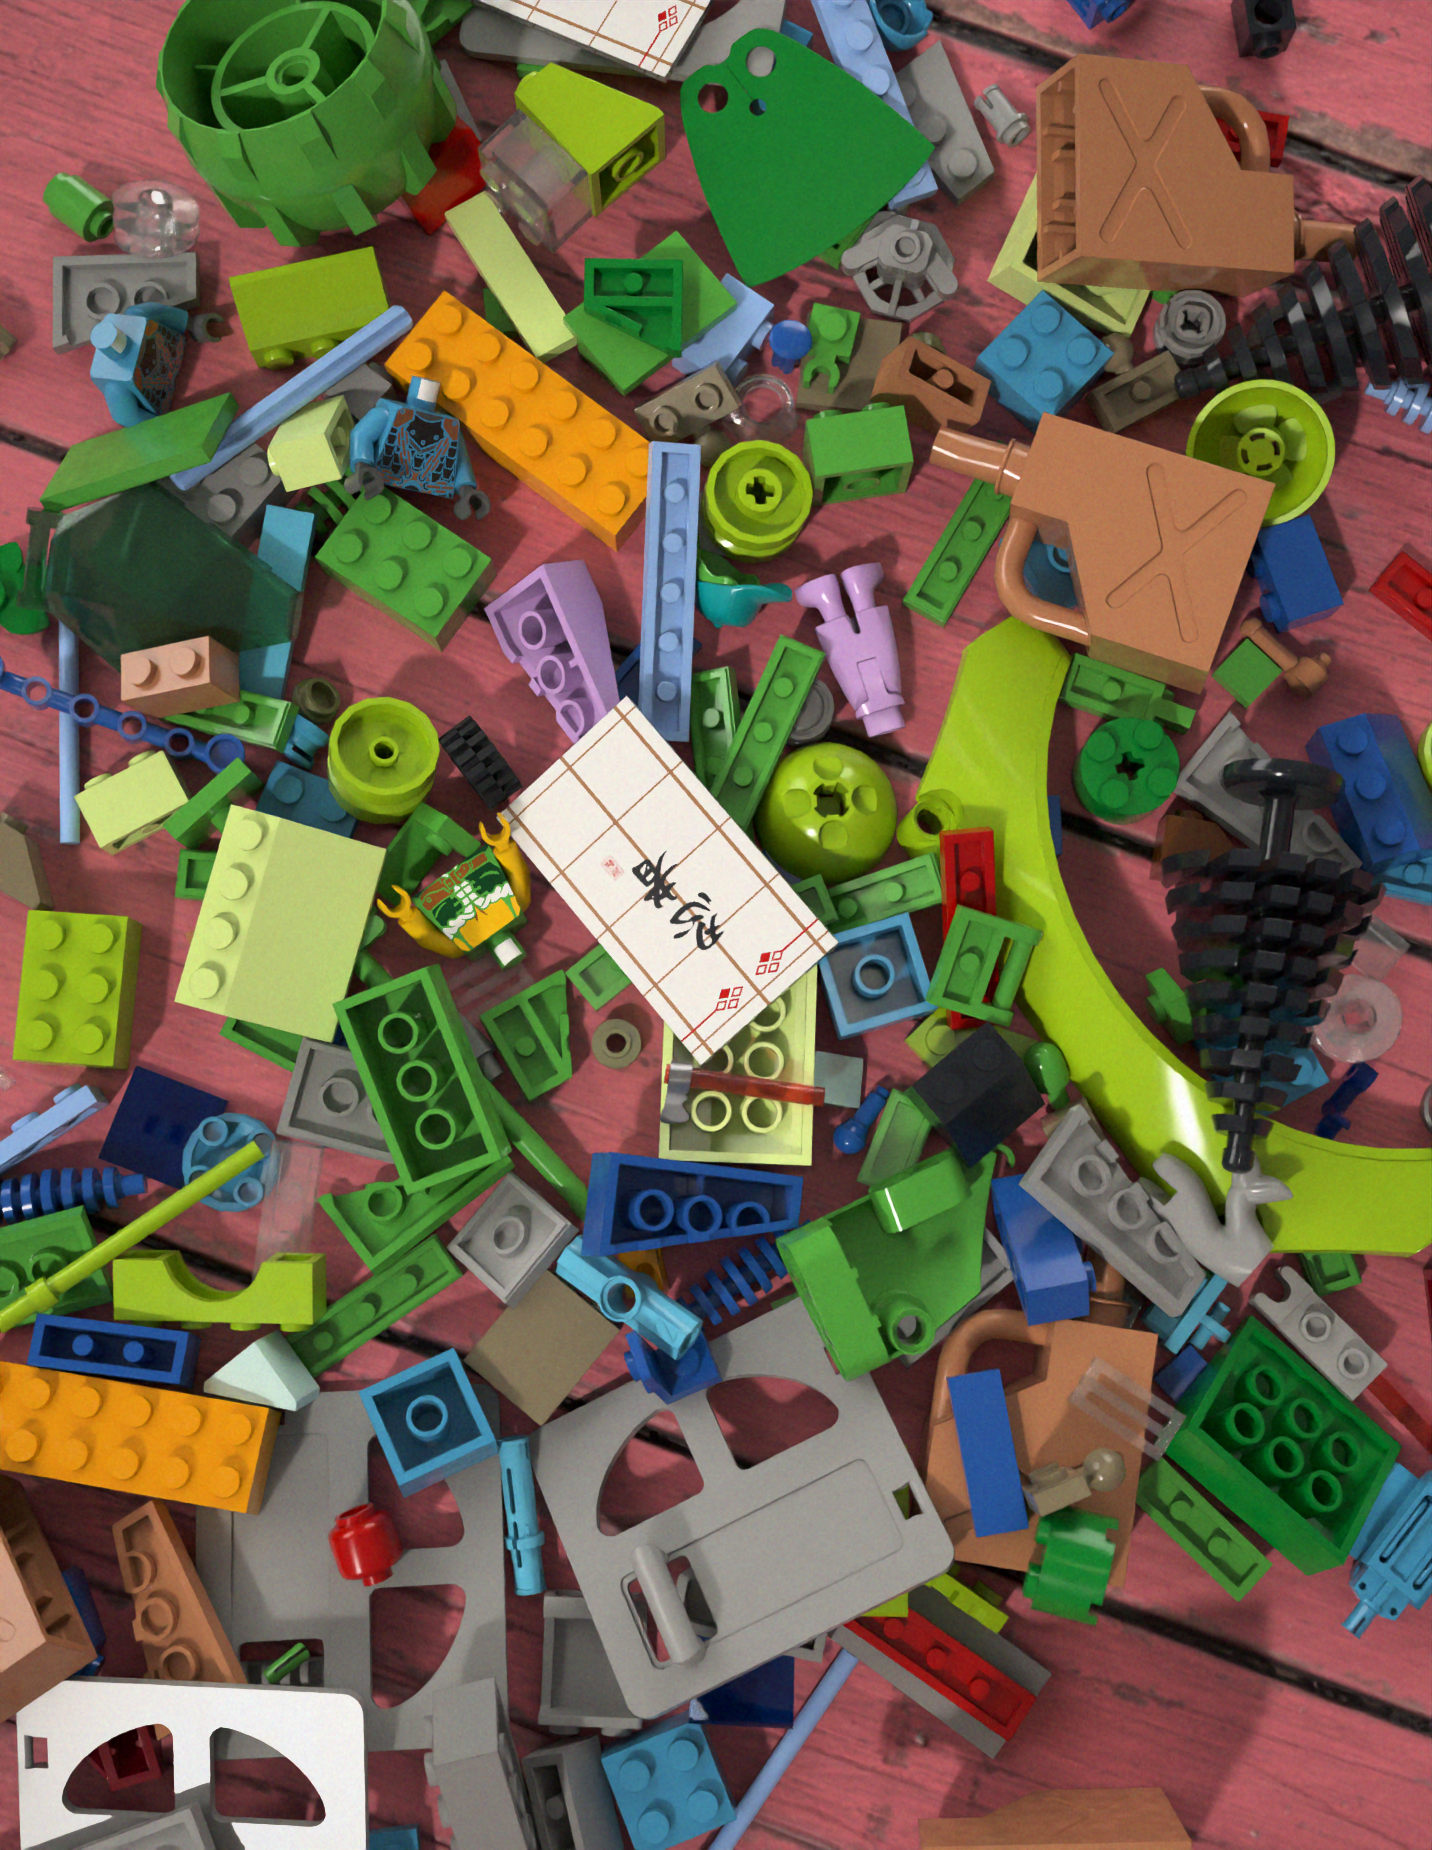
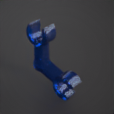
(1355, 1081)

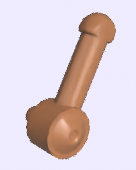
(1303, 674)

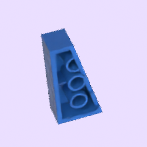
(667, 1202)

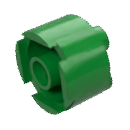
(1138, 746)
(1072, 1563)

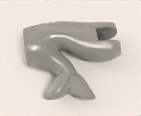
(1224, 1249)

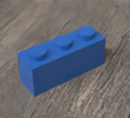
(1041, 1255)
(114, 1350)

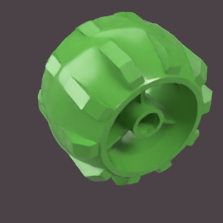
(305, 108)

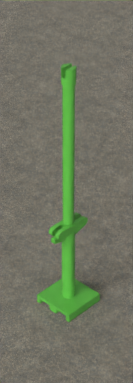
(209, 812)

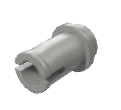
(1004, 118)

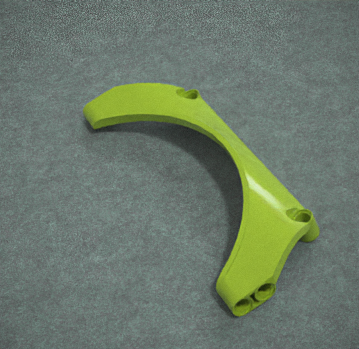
(994, 774)

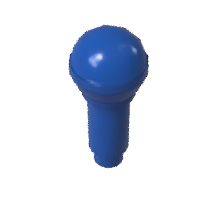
(851, 1135)

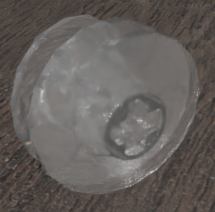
(154, 219)
(1378, 1025)

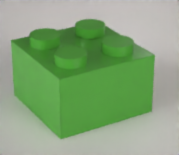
(857, 453)

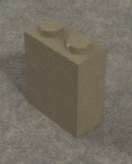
(543, 1345)

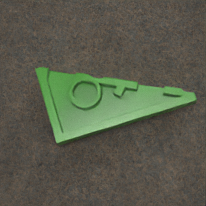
(387, 1222)

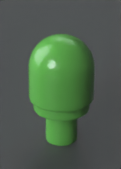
(1048, 1072)

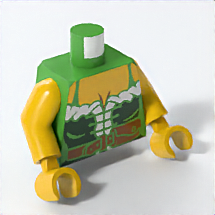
(473, 904)

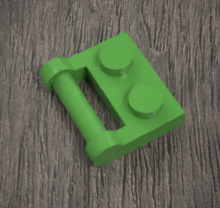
(970, 960)

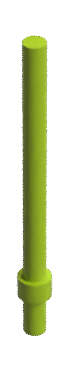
(45, 1292)

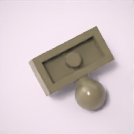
(1136, 390)
(689, 409)
(1058, 1486)

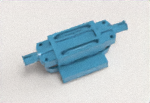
(1393, 1551)

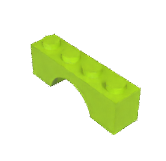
(160, 1288)

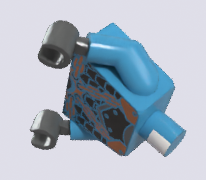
(142, 356)
(414, 450)

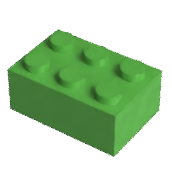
(407, 566)

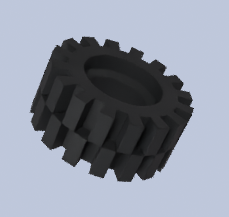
(480, 762)

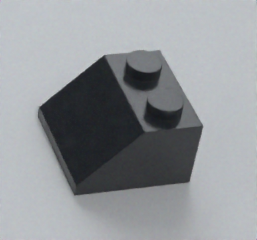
(977, 1095)

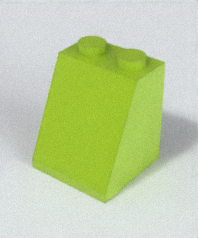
(597, 126)

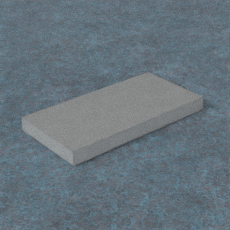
(970, 1632)

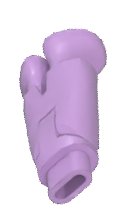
(859, 648)

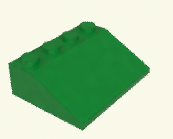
(1282, 1448)

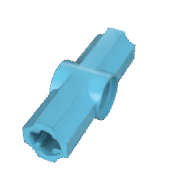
(654, 1312)

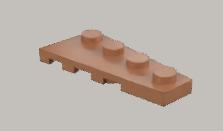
(171, 1606)

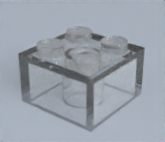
(535, 182)

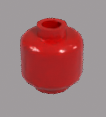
(365, 1544)

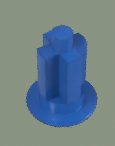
(789, 343)

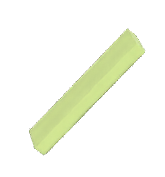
(511, 277)

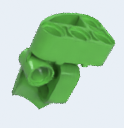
(893, 1256)

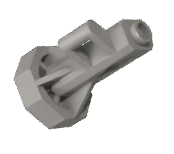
(905, 256)

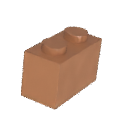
(930, 387)
(180, 677)

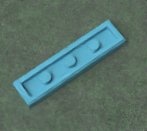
(287, 548)

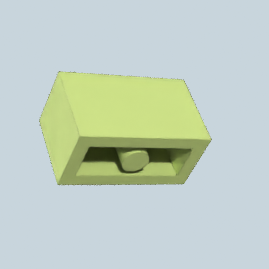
(312, 444)
(134, 801)

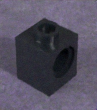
(1258, 38)

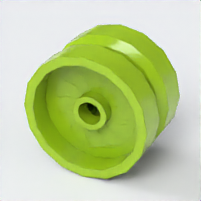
(761, 474)
(382, 760)

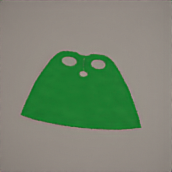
(803, 168)

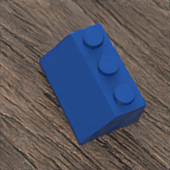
(1385, 797)

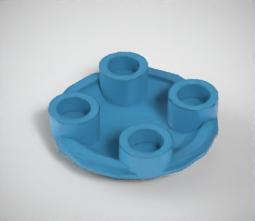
(216, 1141)

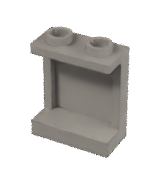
(576, 1672)

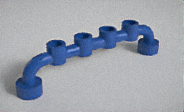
(216, 753)

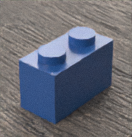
(1293, 575)

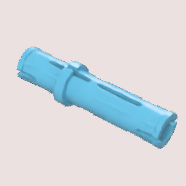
(523, 1535)

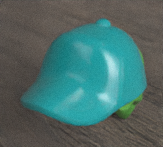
(728, 595)

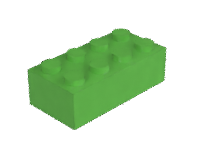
(422, 1078)

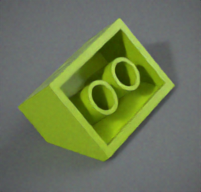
(308, 305)

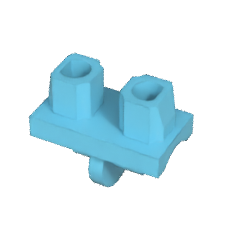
(1176, 1330)

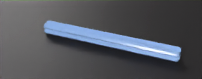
(302, 390)

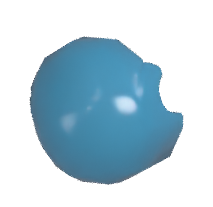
(900, 22)

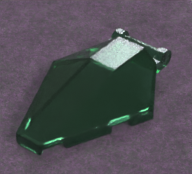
(151, 576)

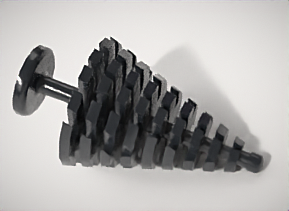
(1396, 303)
(1266, 943)

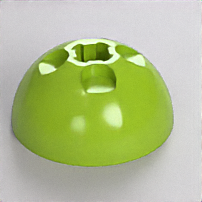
(1287, 419)
(808, 832)

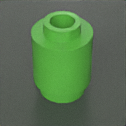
(79, 206)

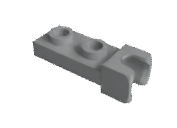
(1319, 1334)

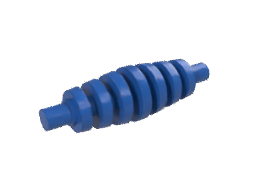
(55, 1193)
(737, 1280)

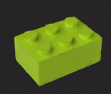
(77, 990)

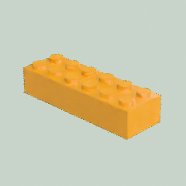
(529, 419)
(135, 1438)

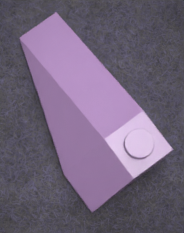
(561, 639)

